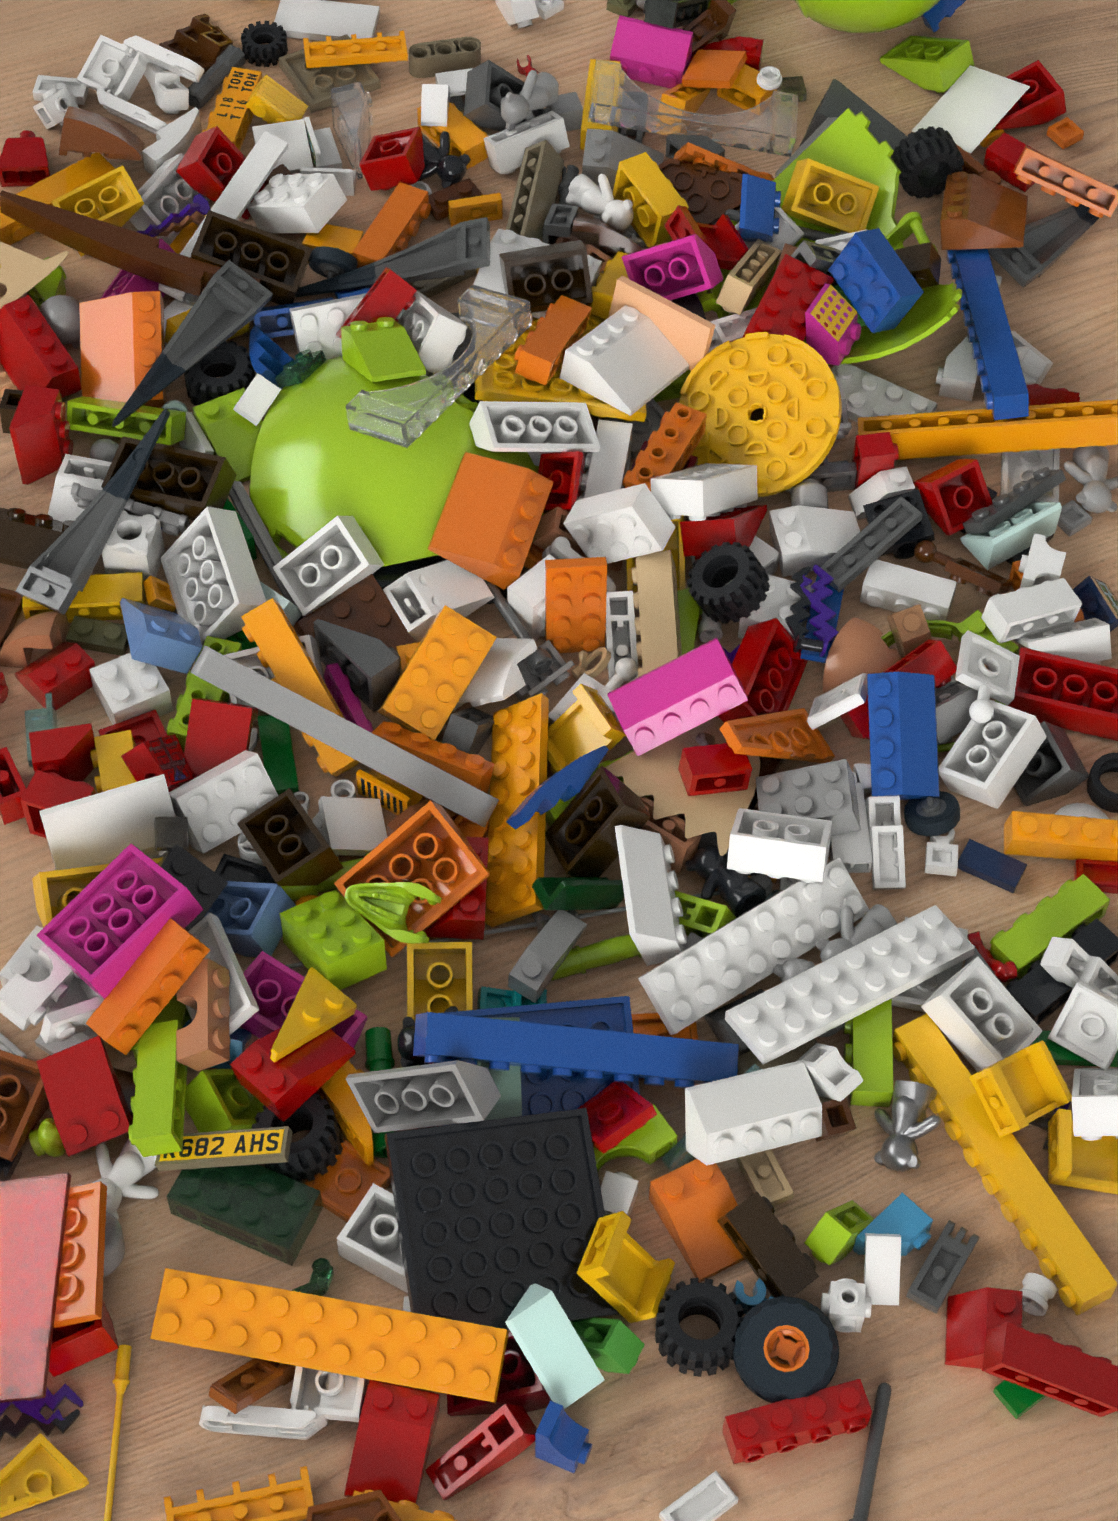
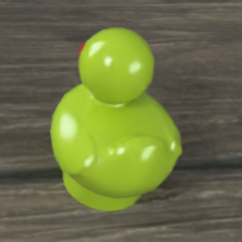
(46, 1139)

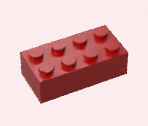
(788, 299)
(1068, 693)

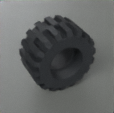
(926, 161)
(228, 363)
(718, 568)
(316, 1149)
(698, 1300)

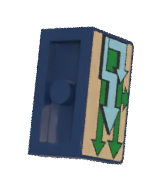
(1097, 601)

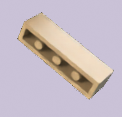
(748, 277)

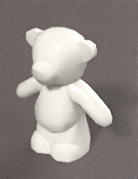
(600, 201)
(123, 1175)

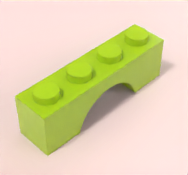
(646, 1143)

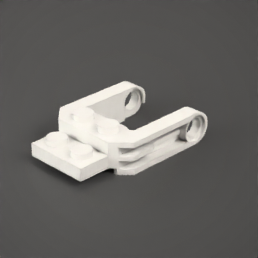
(117, 69)
(314, 1401)

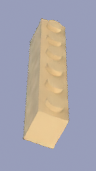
(658, 610)

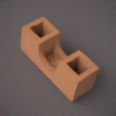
(207, 1037)

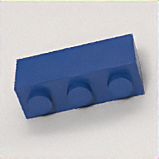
(276, 320)

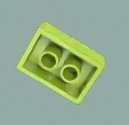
(333, 940)

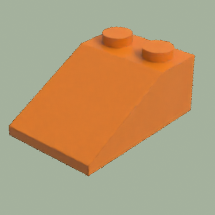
(690, 1205)

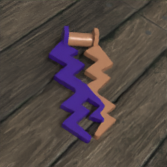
(177, 222)

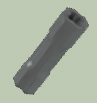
(204, 90)

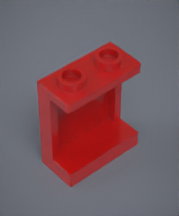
(720, 238)
(216, 733)

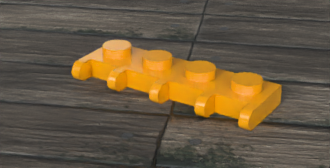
(355, 50)
(272, 1503)

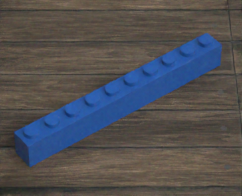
(989, 334)
(572, 1049)

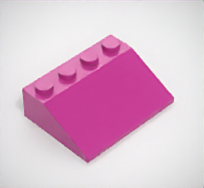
(117, 919)

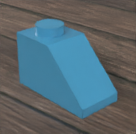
(900, 1218)

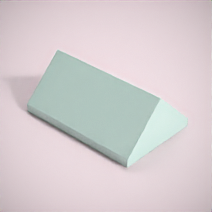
(1013, 533)
(553, 1346)

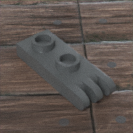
(941, 1268)

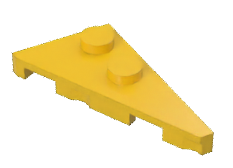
(313, 1012)
(36, 1477)

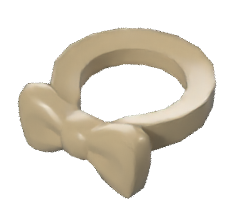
(586, 658)

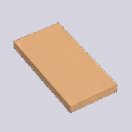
(684, 329)

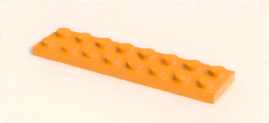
(518, 769)

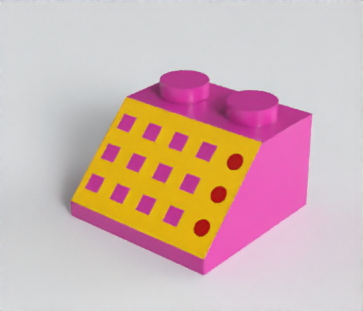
(831, 325)

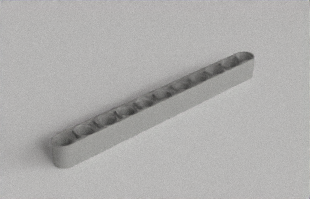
(345, 736)

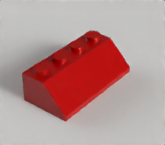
(33, 351)
(766, 670)

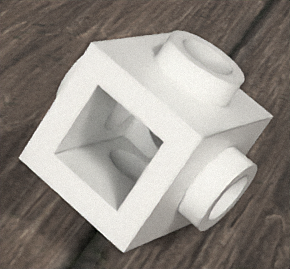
(54, 106)
(846, 1305)

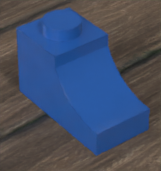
(561, 1439)

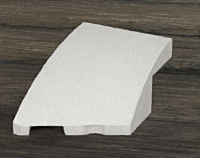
(498, 673)

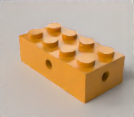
(437, 673)

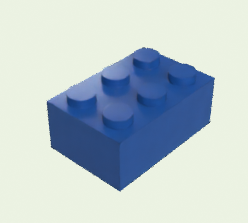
(875, 280)

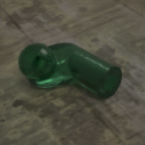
(320, 1278)

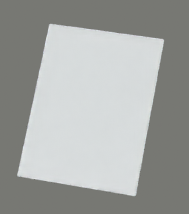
(973, 106)

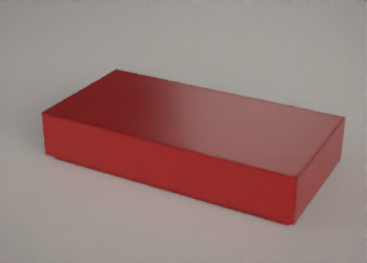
(1101, 873)

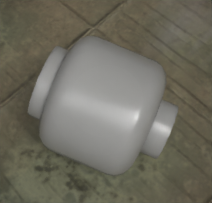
(810, 494)

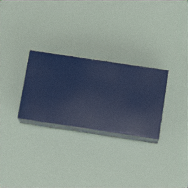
(991, 866)

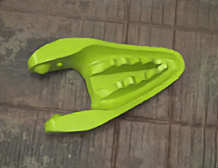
(388, 905)

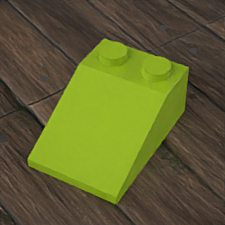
(930, 61)
(380, 350)
(229, 432)

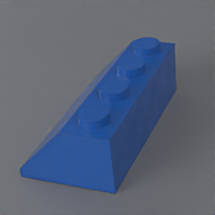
(903, 735)

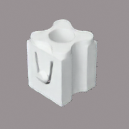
(134, 546)

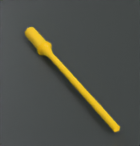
(120, 1381)

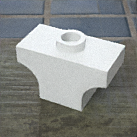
(1041, 563)
(830, 1072)

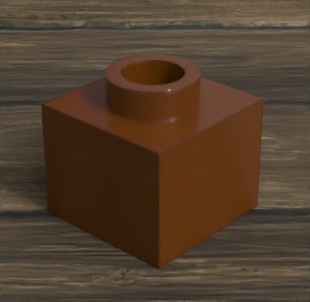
(836, 1119)

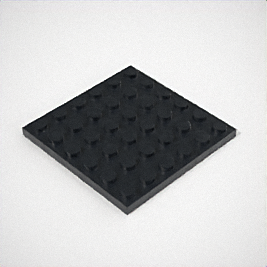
(496, 1212)

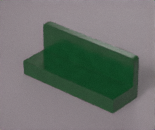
(578, 893)

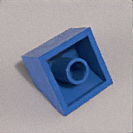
(758, 209)

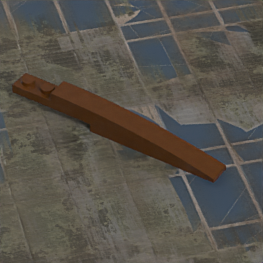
(111, 244)

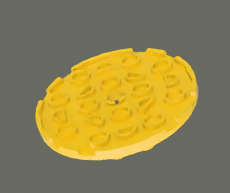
(797, 400)

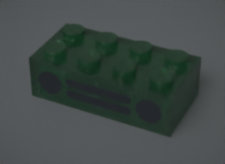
(248, 1207)

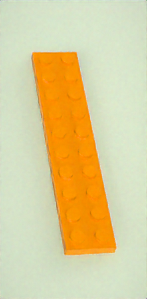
(330, 1335)

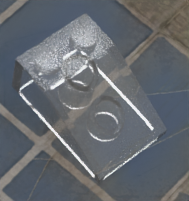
(352, 121)

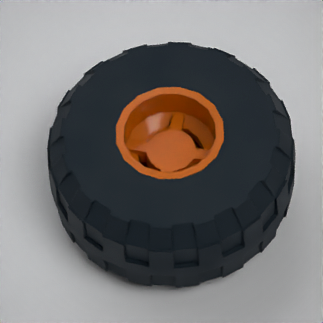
(785, 1349)

